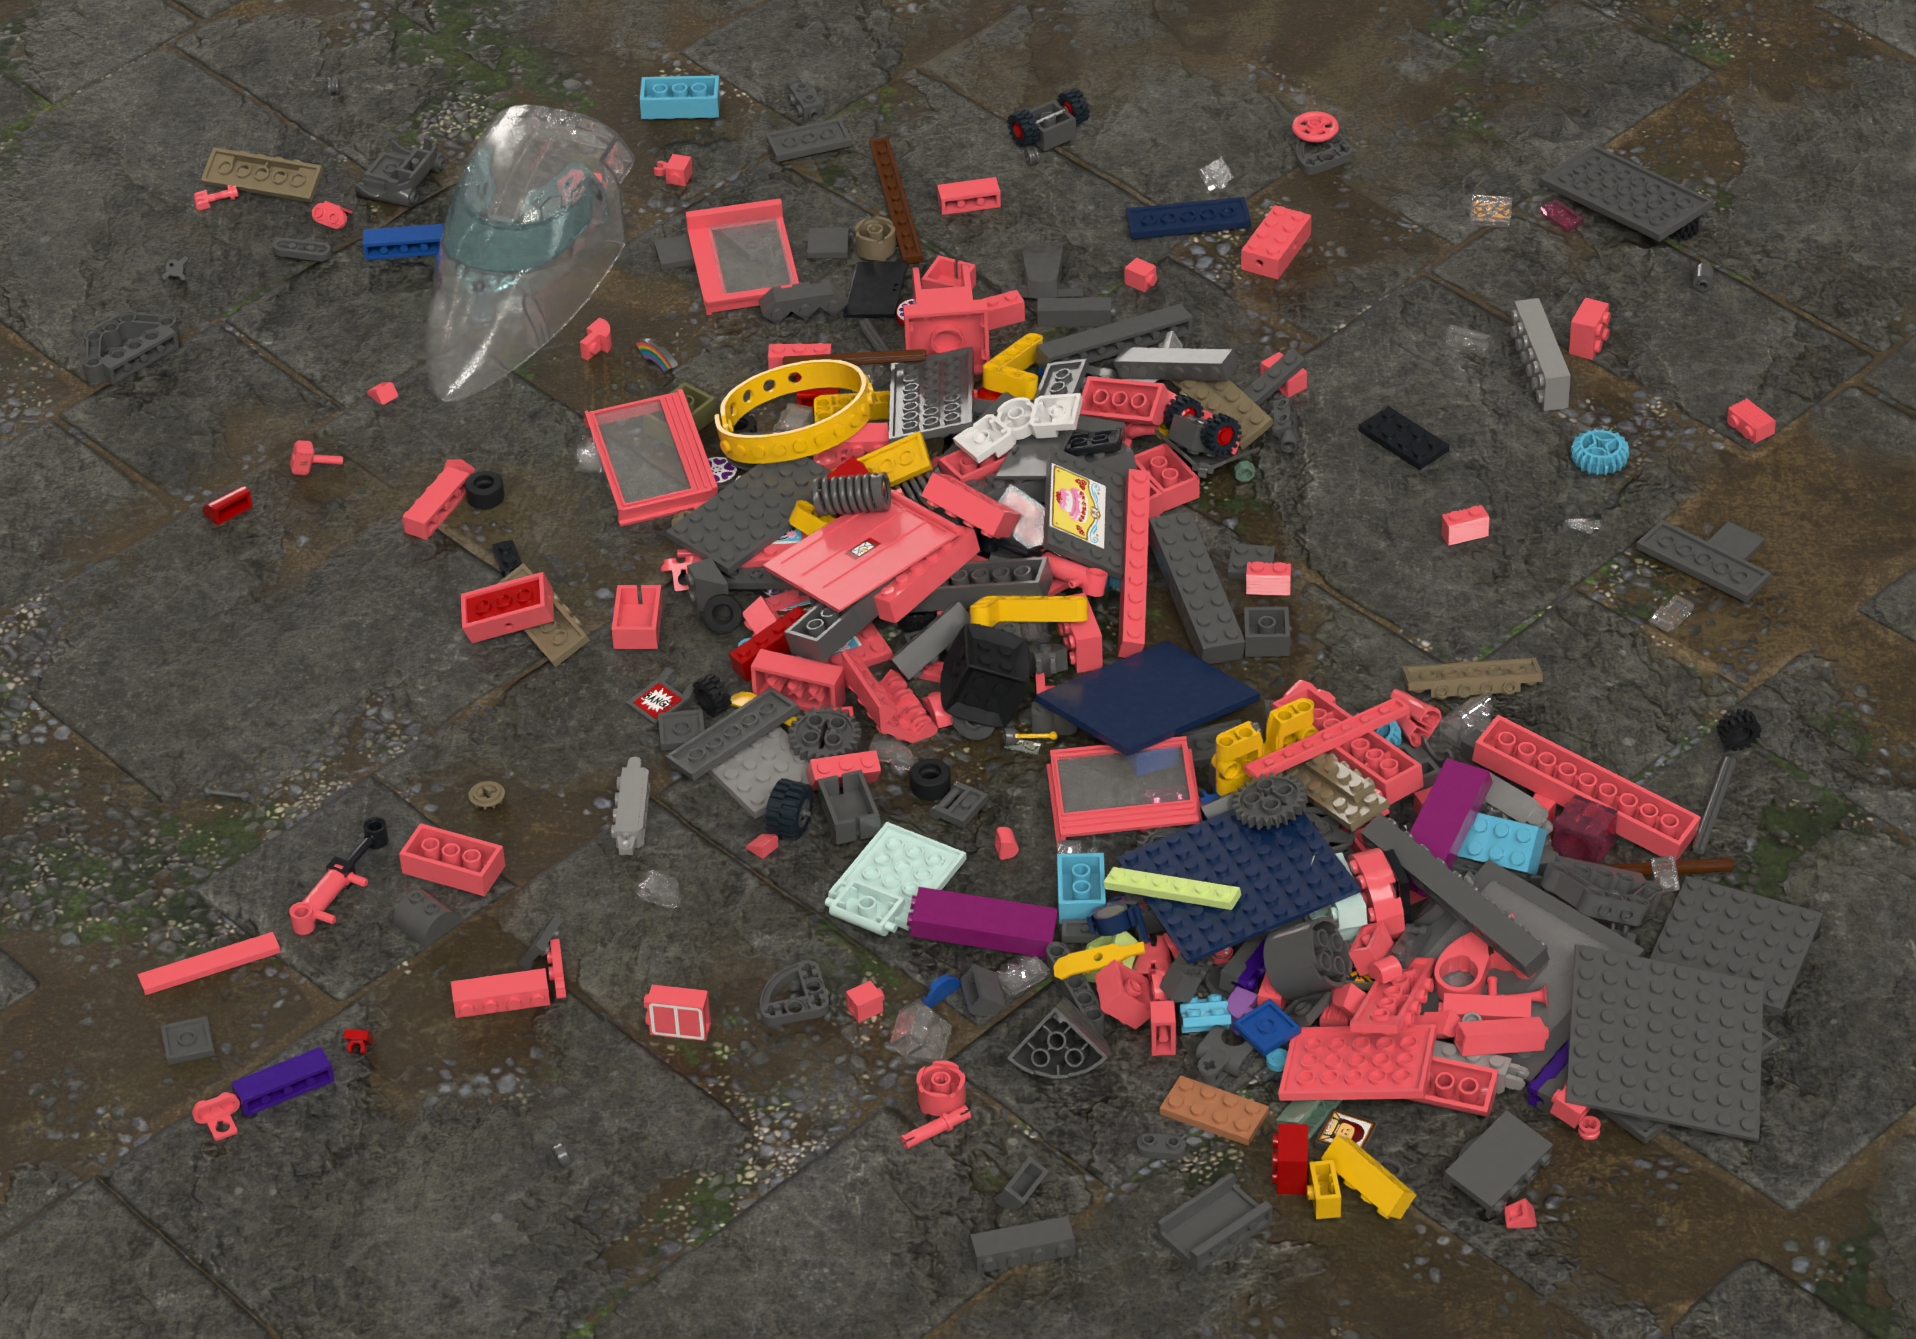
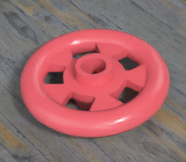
(1315, 125)

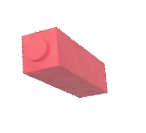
(1487, 1006)
(1501, 1036)

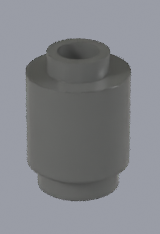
(1703, 277)

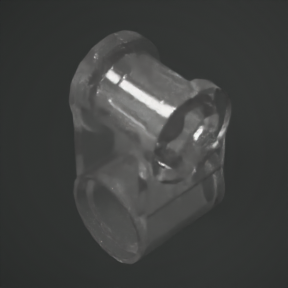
(661, 890)

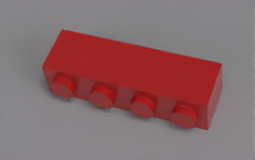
(770, 639)

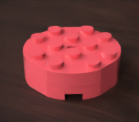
(1376, 883)

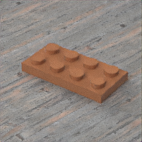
(1214, 1110)

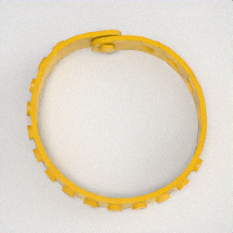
(801, 441)

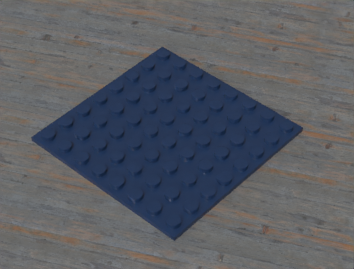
(1265, 864)

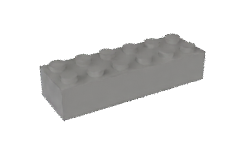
(1540, 354)

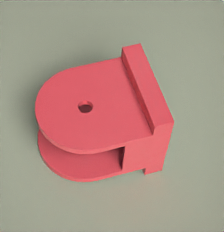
(947, 320)

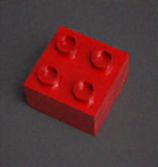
(1290, 1159)

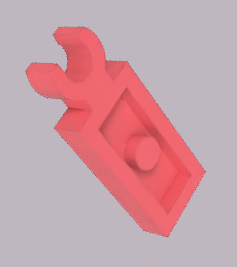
(556, 971)

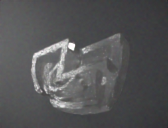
(893, 751)

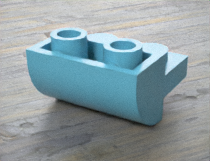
(1204, 1013)

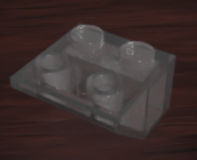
(1466, 718)
(920, 1033)

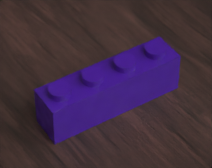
(283, 1081)

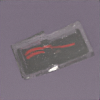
(1672, 614)

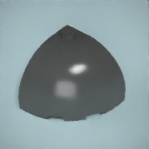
(1062, 1045)

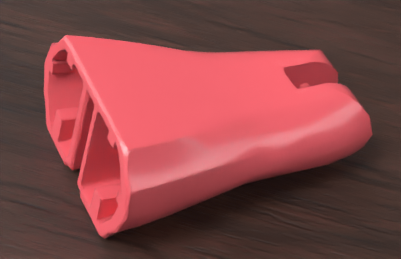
(1420, 721)
(1153, 958)

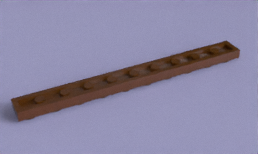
(896, 200)

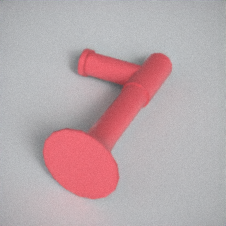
(1537, 996)

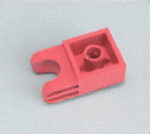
(866, 440)

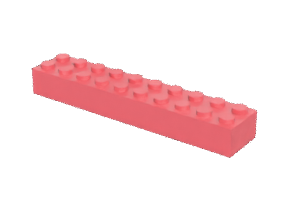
(1563, 774)

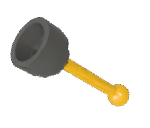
(1011, 736)

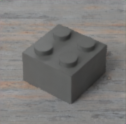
(1266, 631)

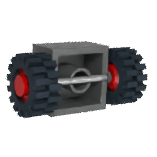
(1050, 122)
(1200, 434)

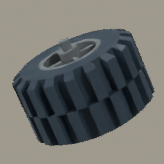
(789, 809)

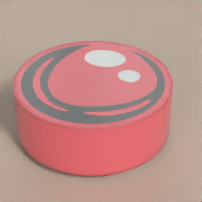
(1223, 956)

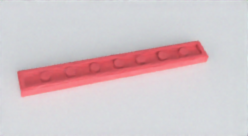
(1328, 738)

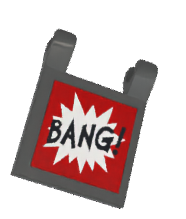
(660, 697)

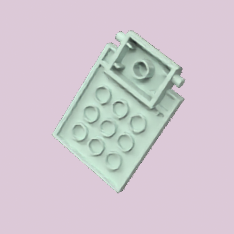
(886, 874)

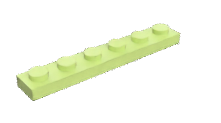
(1172, 888)

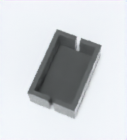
(853, 811)

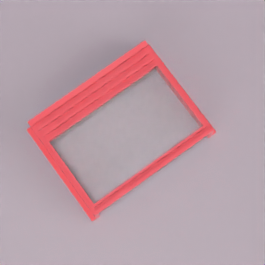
(740, 253)
(652, 457)
(1111, 792)

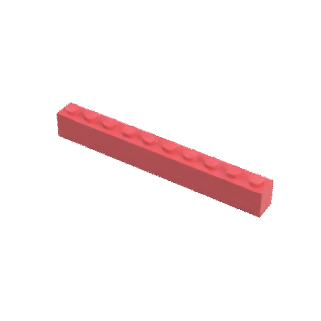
(1134, 577)

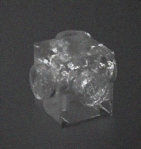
(1216, 174)

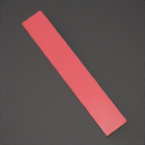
(209, 963)

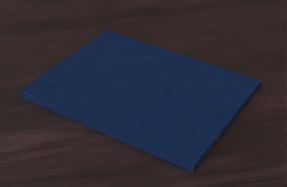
(1147, 698)

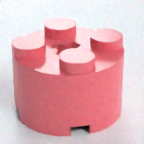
(940, 1088)

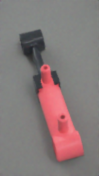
(1090, 580)
(339, 875)

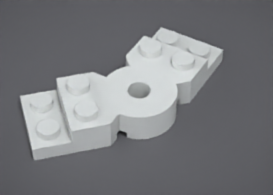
(1018, 420)

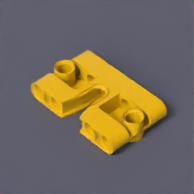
(1243, 744)

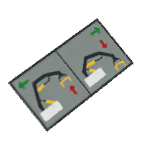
(1025, 746)

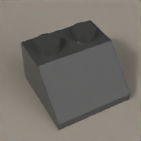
(705, 582)

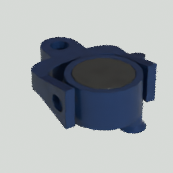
(1117, 918)

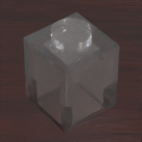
(1665, 873)

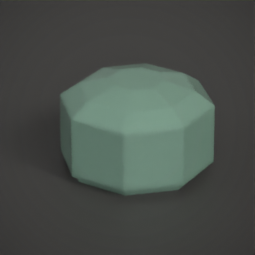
(1244, 471)

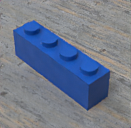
(401, 241)

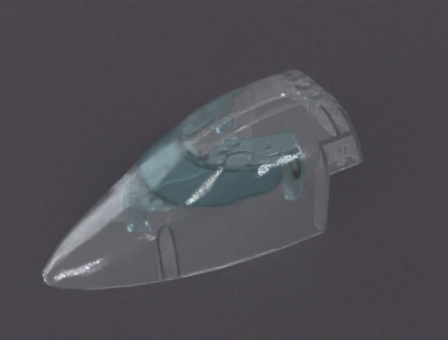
(522, 243)

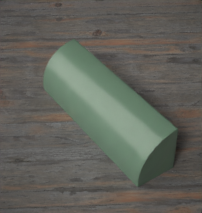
(1308, 1112)

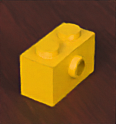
(1324, 1189)

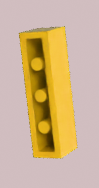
(1369, 1178)

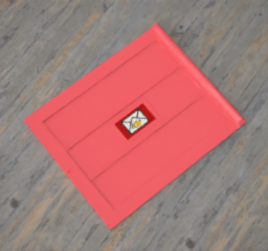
(862, 551)

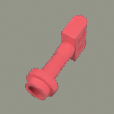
(203, 200)

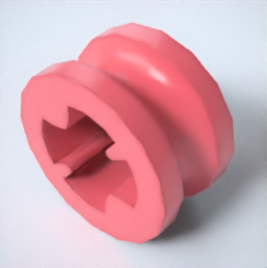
(1589, 1133)

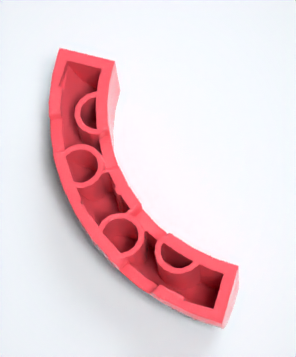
(1350, 997)

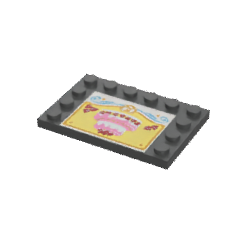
(1084, 512)

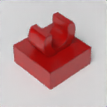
(358, 1037)

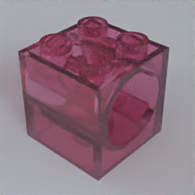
(1585, 830)

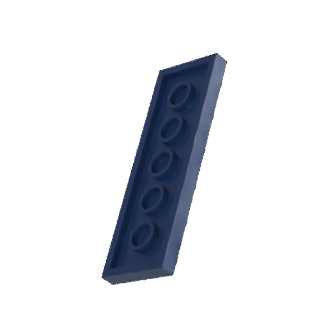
(1188, 218)

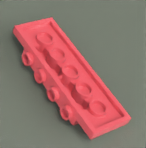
(1393, 1005)

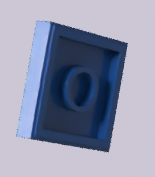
(1267, 1027)

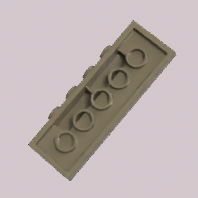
(262, 174)
(1229, 400)
(557, 638)
(1472, 677)
(1339, 790)

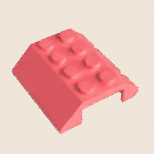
(888, 701)

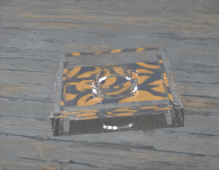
(1490, 211)

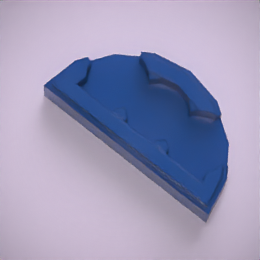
(941, 988)

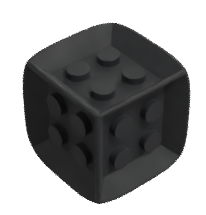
(985, 675)

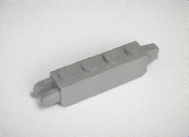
(1516, 805)
(632, 807)
(1509, 1074)

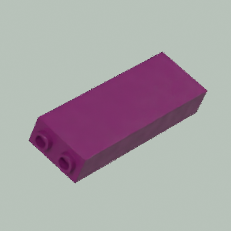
(1450, 810)
(982, 922)

